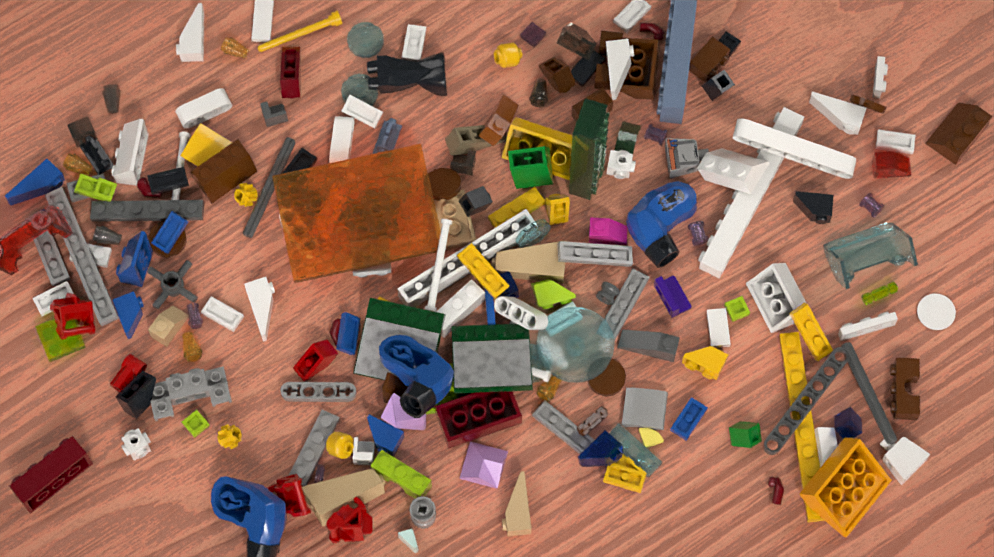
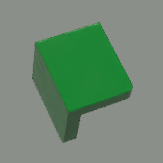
(745, 434)

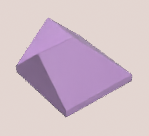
(399, 418)
(483, 465)

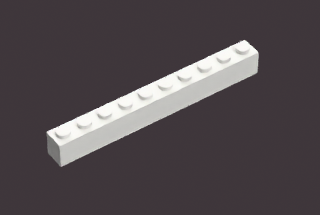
(745, 205)

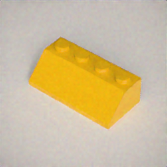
(527, 135)

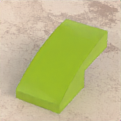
(95, 188)

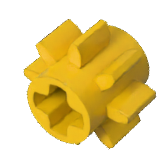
(245, 194)
(229, 436)

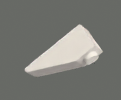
(192, 38)
(619, 62)
(841, 113)
(261, 301)

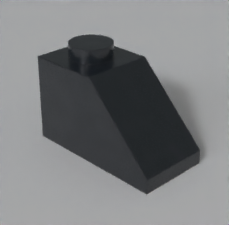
(815, 206)
(137, 394)

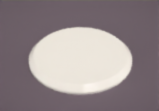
(936, 311)

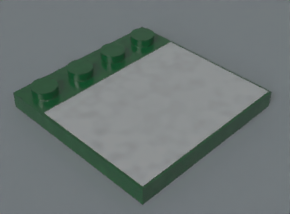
(392, 319)
(491, 358)

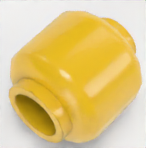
(507, 55)
(340, 445)

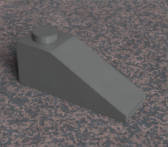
(650, 344)

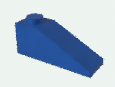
(38, 183)

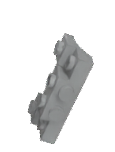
(189, 387)

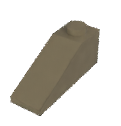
(467, 138)

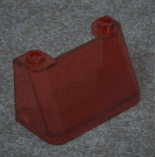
(45, 219)

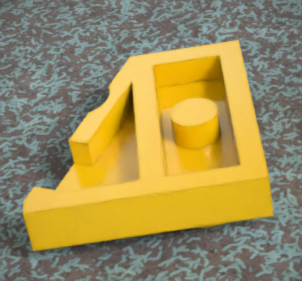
(625, 475)

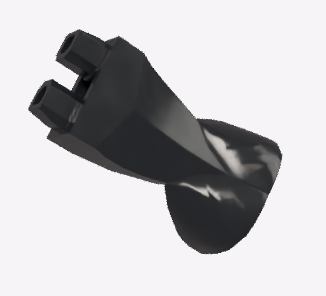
(402, 74)

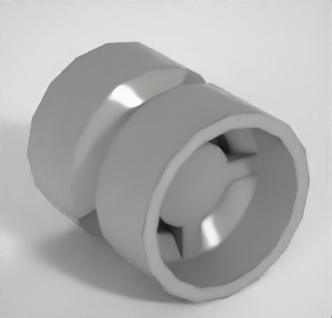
(423, 512)

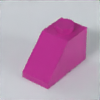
(607, 232)

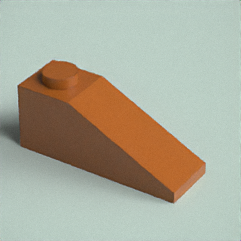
(499, 120)

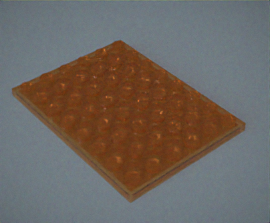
(357, 213)

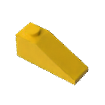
(557, 208)

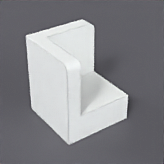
(363, 452)

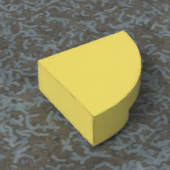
(650, 437)

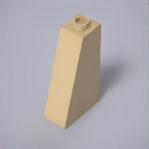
(531, 263)
(330, 495)

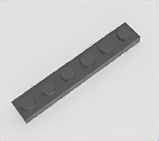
(146, 210)

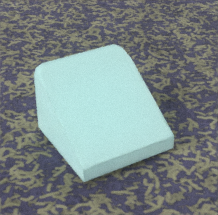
(408, 539)

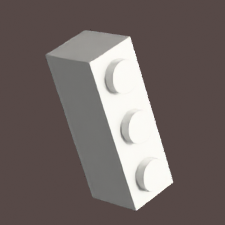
(461, 305)

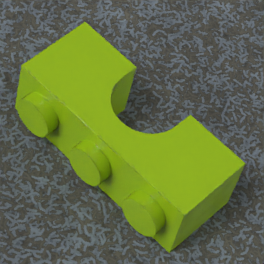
(409, 479)

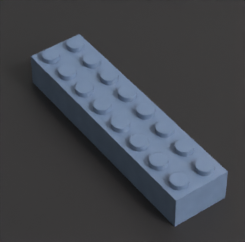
(676, 61)

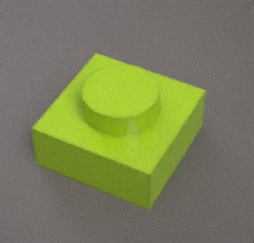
(737, 308)
(195, 423)

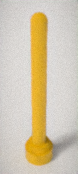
(333, 19)

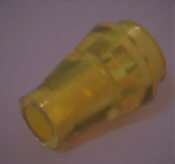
(234, 48)
(76, 164)
(191, 348)
(548, 389)

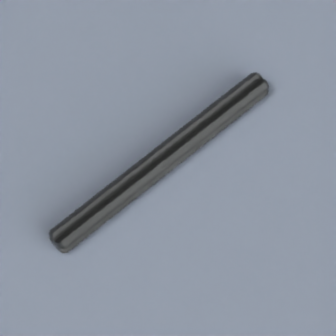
(268, 188)
(870, 395)

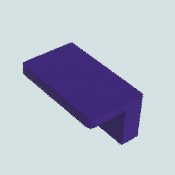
(672, 295)

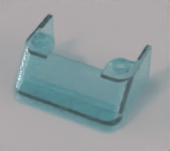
(868, 249)

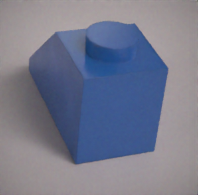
(129, 312)
(385, 435)

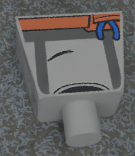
(682, 156)

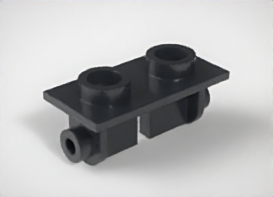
(96, 155)

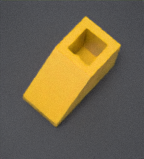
(707, 361)

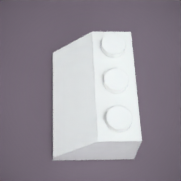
(130, 153)
(732, 169)
(776, 295)

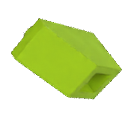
(549, 292)

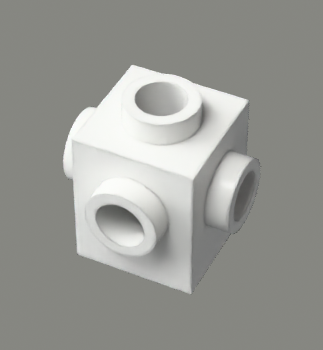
(620, 164)
(138, 449)

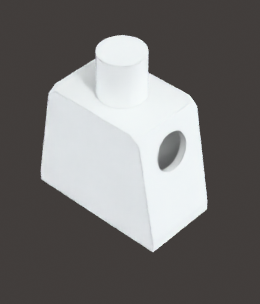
(903, 458)

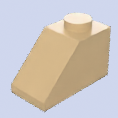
(167, 325)

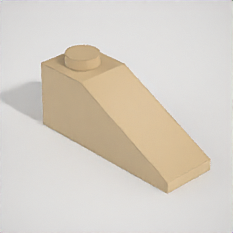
(517, 512)

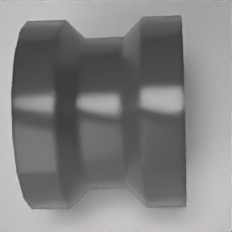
(607, 293)

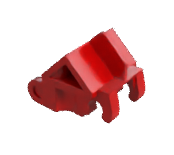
(73, 308)
(291, 492)
(350, 523)

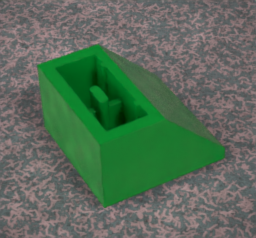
(531, 167)

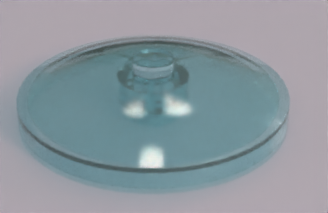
(575, 344)

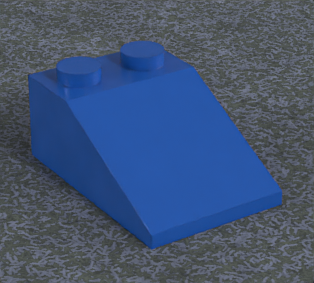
(135, 260)

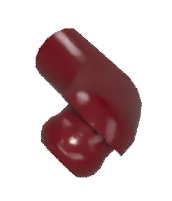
(654, 28)
(144, 188)
(334, 331)
(778, 487)

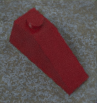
(290, 72)

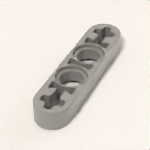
(318, 391)

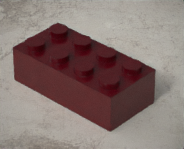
(477, 416)
(50, 474)

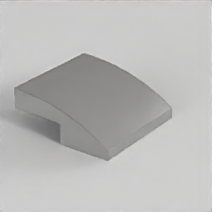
(644, 408)

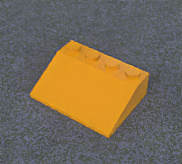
(846, 486)

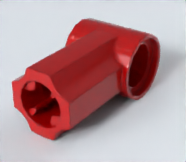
(129, 370)

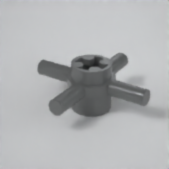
(172, 277)

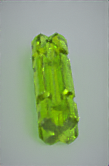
(879, 293)

